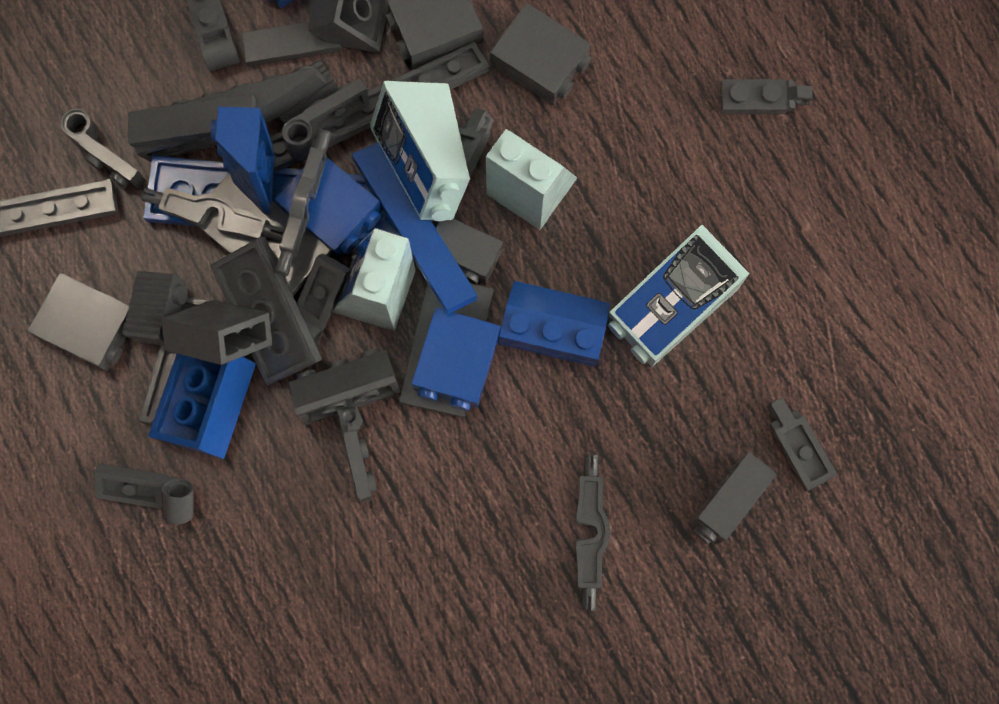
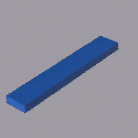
(426, 244)

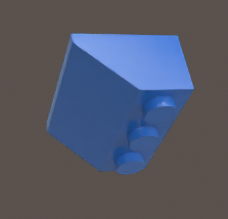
(246, 152)
(554, 323)
(202, 404)

